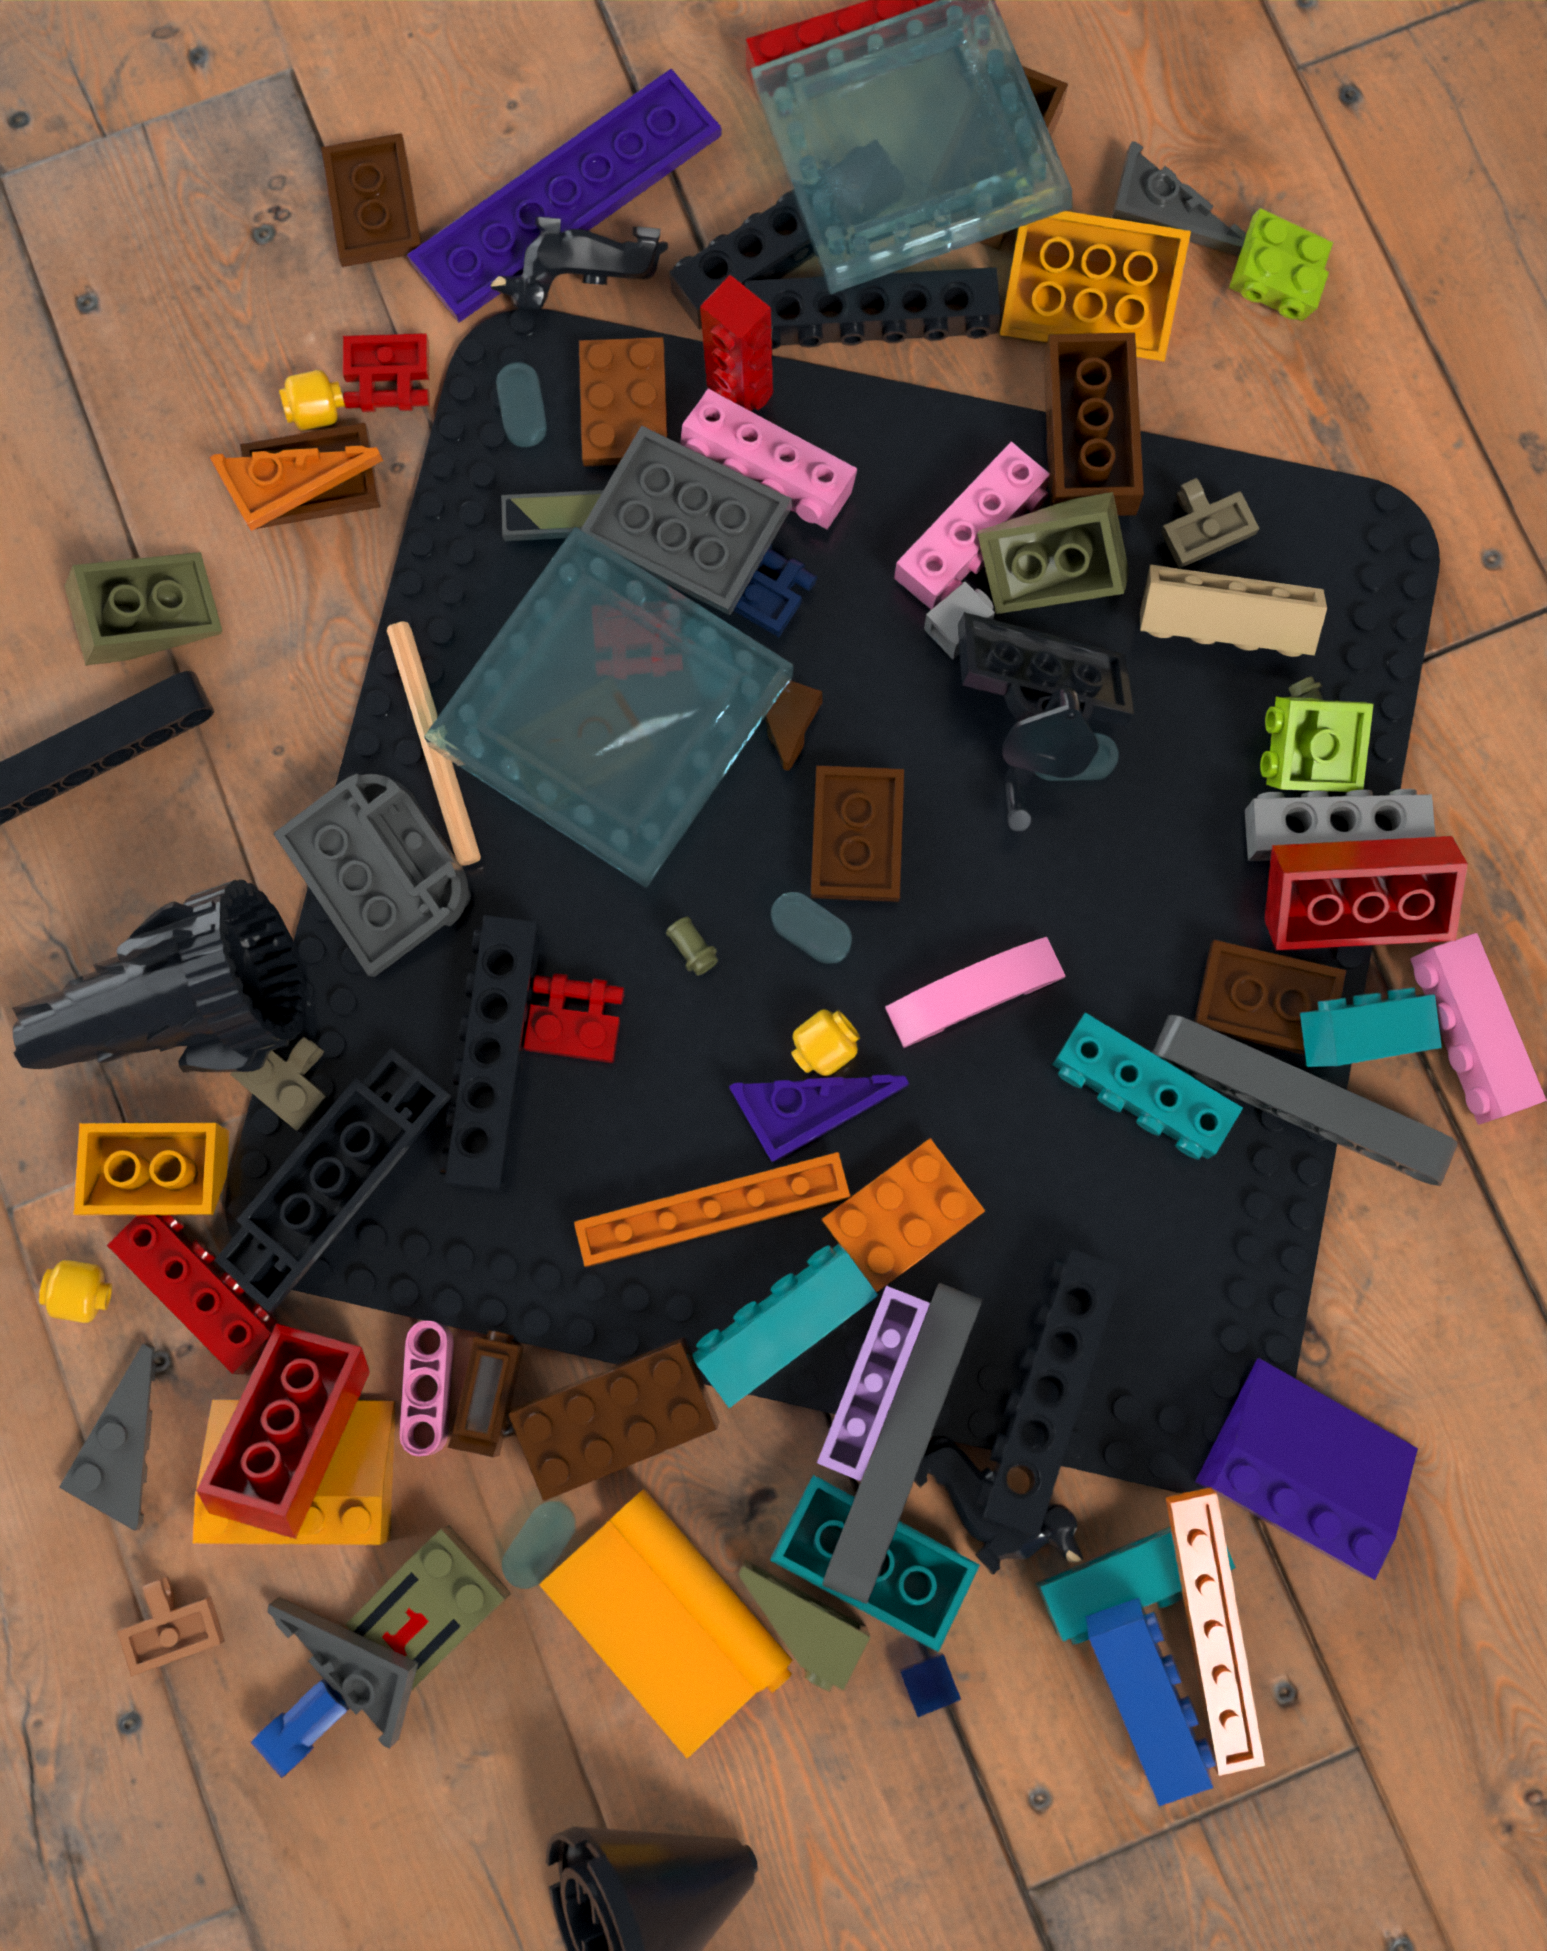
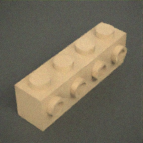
(1232, 610)

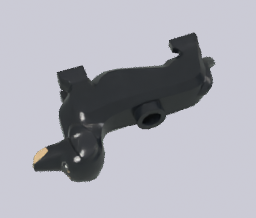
(578, 253)
(962, 1481)

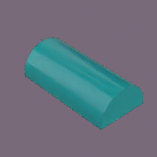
(918, 1581)

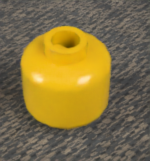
(311, 400)
(825, 1042)
(74, 1291)

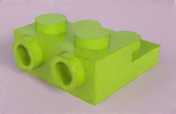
(1282, 266)
(1317, 744)

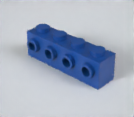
(1149, 1701)

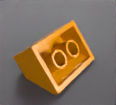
(150, 1168)

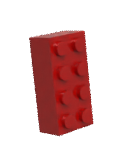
(1365, 892)
(284, 1431)

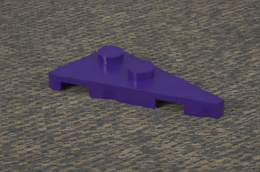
(797, 1112)

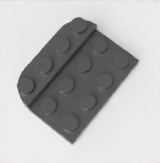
(376, 867)

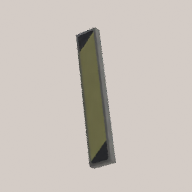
(545, 514)

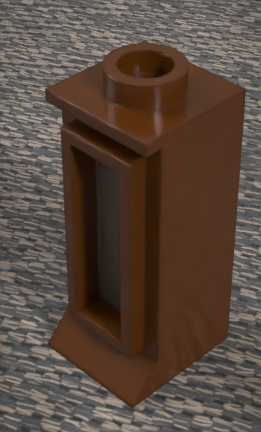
(487, 1395)

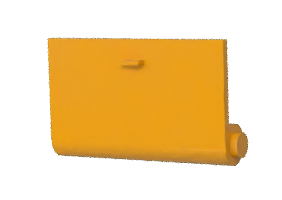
(666, 1623)

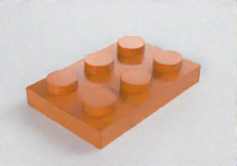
(903, 1215)

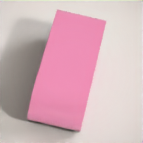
(413, 1408)

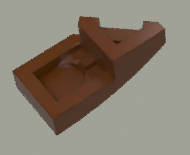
(790, 719)

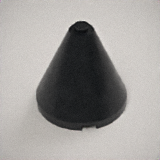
(645, 1888)

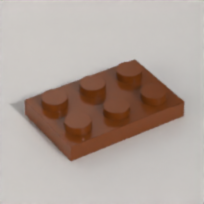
(619, 393)

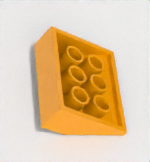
(1095, 278)
(351, 1501)

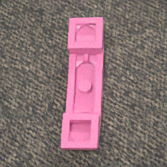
(974, 990)

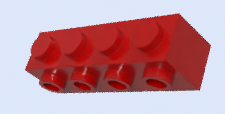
(738, 345)
(195, 1289)

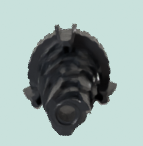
(191, 976)

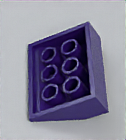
(1312, 1469)

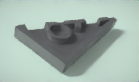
(1162, 200)
(112, 1460)
(358, 1668)

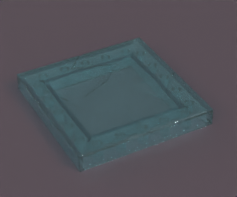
(910, 139)
(610, 706)

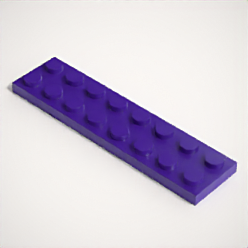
(574, 183)

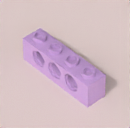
(873, 1383)

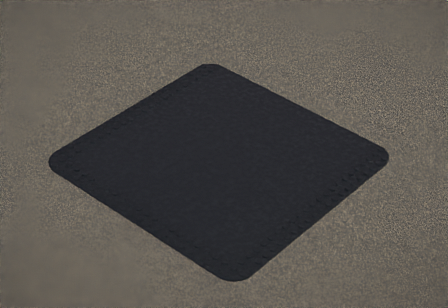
(1113, 870)

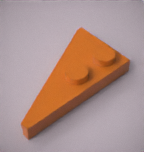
(279, 482)

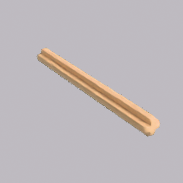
(440, 767)

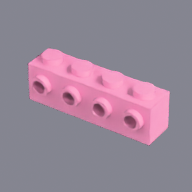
(770, 456)
(951, 545)
(1478, 1029)

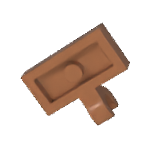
(170, 1631)

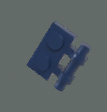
(770, 601)

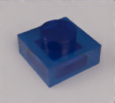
(930, 1684)

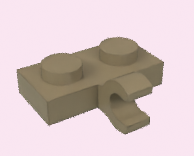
(1207, 525)
(285, 1088)

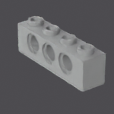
(1266, 825)

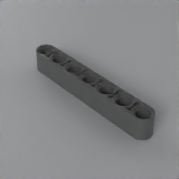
(1306, 1100)
(902, 1444)

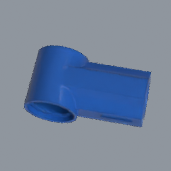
(292, 1734)

